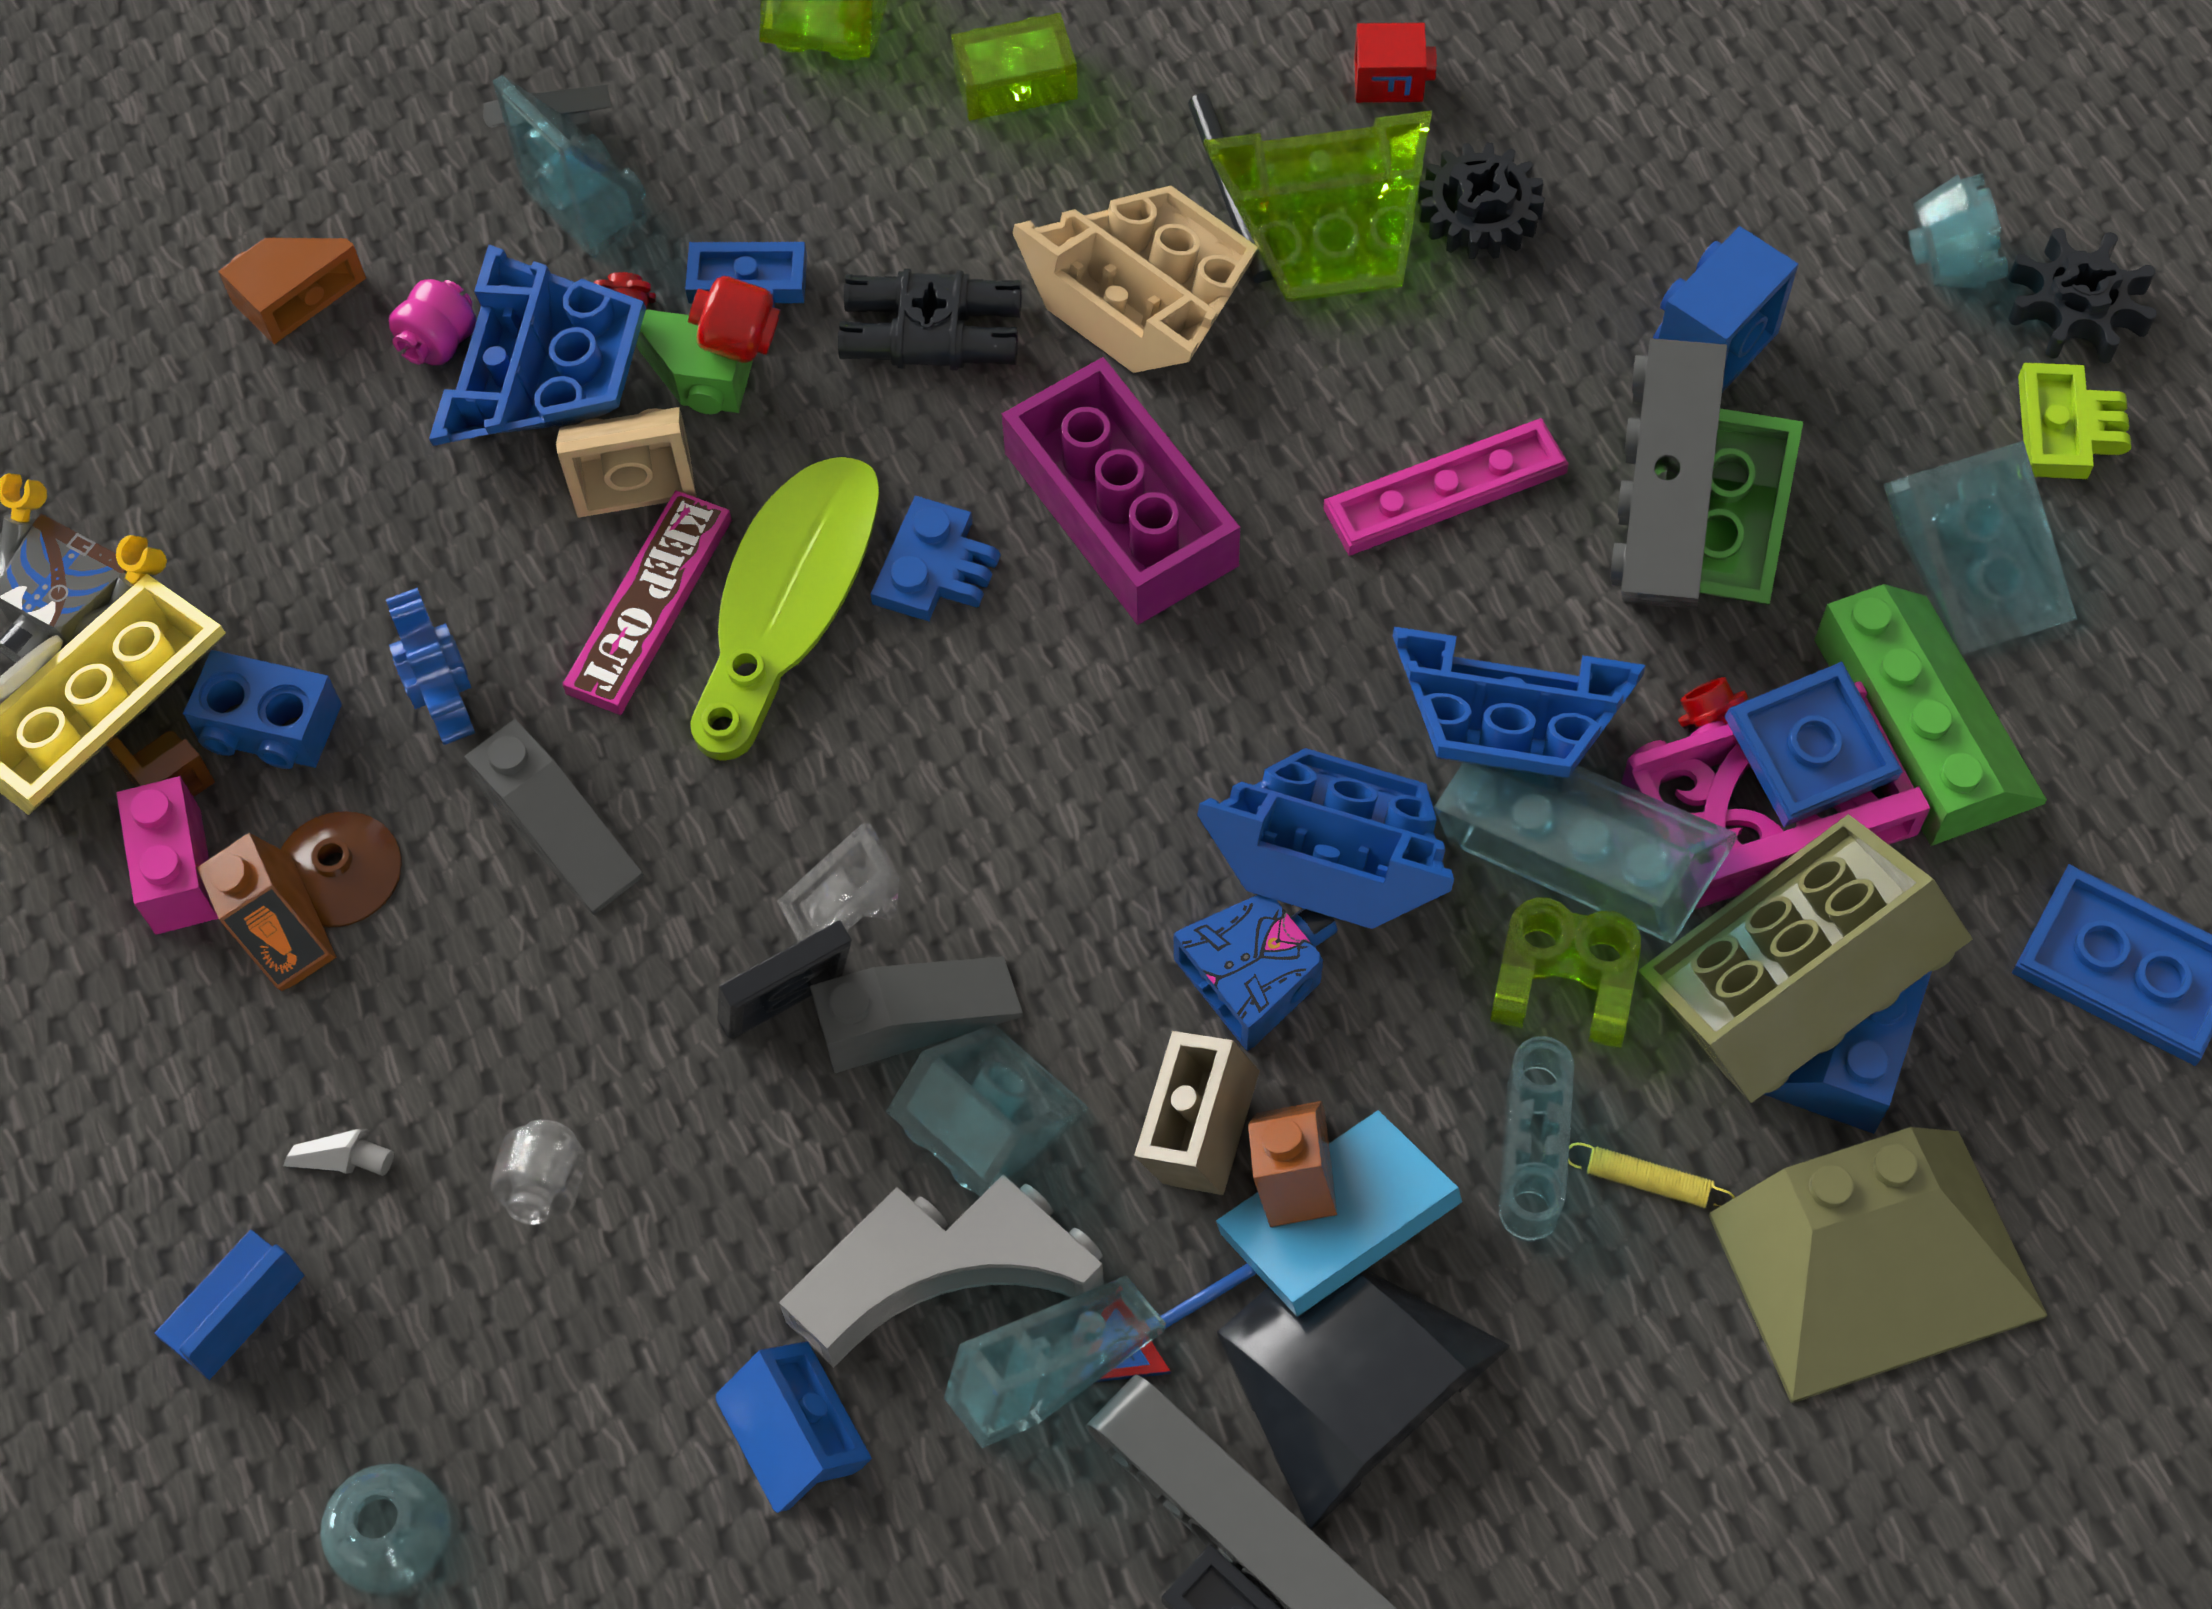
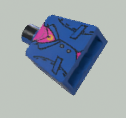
(1254, 962)

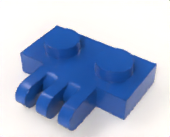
(769, 265)
(933, 558)

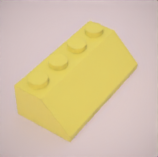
(97, 688)

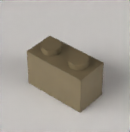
(1197, 1112)

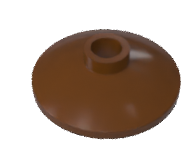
(360, 879)

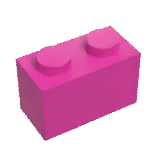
(163, 852)

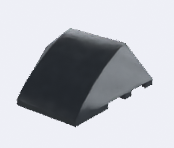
(1348, 1379)

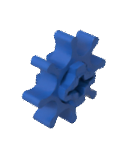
(430, 666)

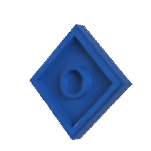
(1813, 744)

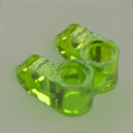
(1571, 960)

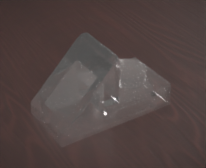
(844, 886)

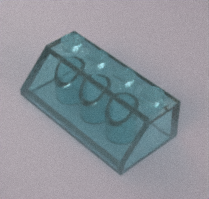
(1588, 841)

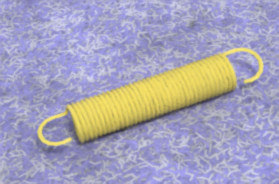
(1649, 1176)

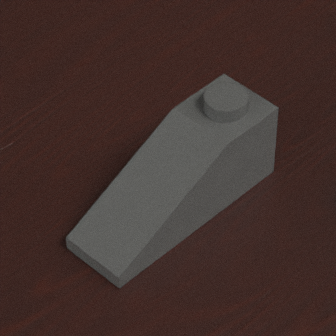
(551, 816)
(910, 1007)

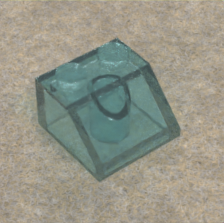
(984, 1107)

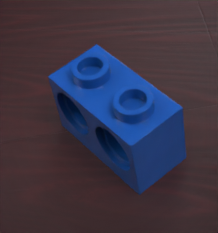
(268, 699)

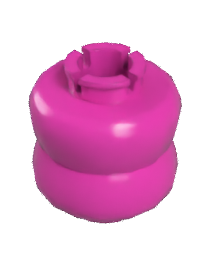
(432, 322)

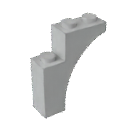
(908, 1257)

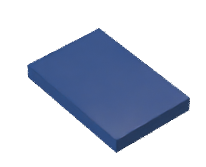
(2124, 963)

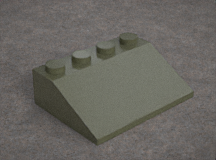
(1806, 956)

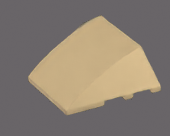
(1138, 275)

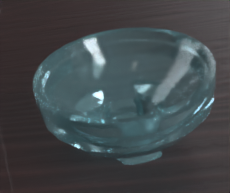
(407, 1550)

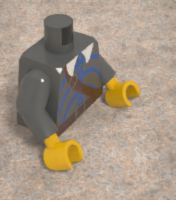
(56, 577)

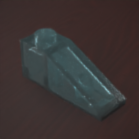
(1047, 1359)

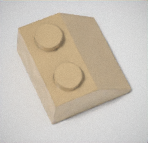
(626, 461)

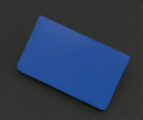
(230, 1303)
(790, 1423)

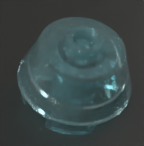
(1958, 234)

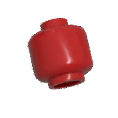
(734, 319)

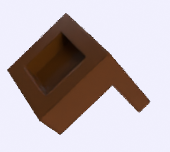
(163, 760)

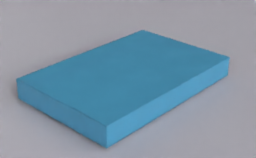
(1382, 1200)

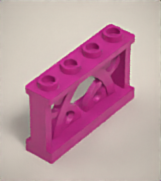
(1890, 818)

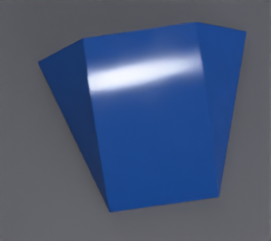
(539, 352)
(1510, 712)
(1332, 838)

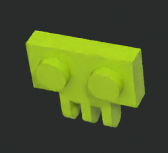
(2067, 422)

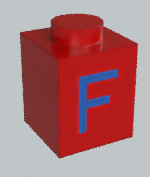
(1392, 62)

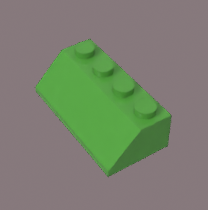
(1929, 709)

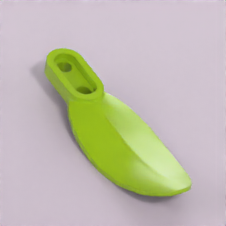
(784, 594)

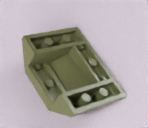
(1874, 1260)

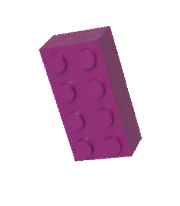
(1121, 490)

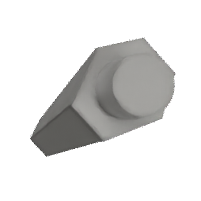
(341, 1154)

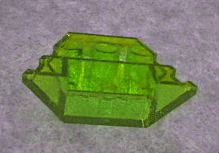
(1329, 205)

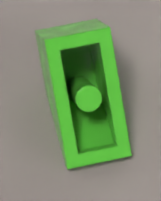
(691, 374)

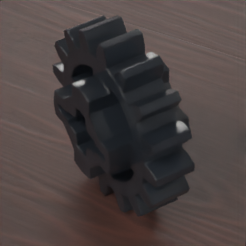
(1485, 198)

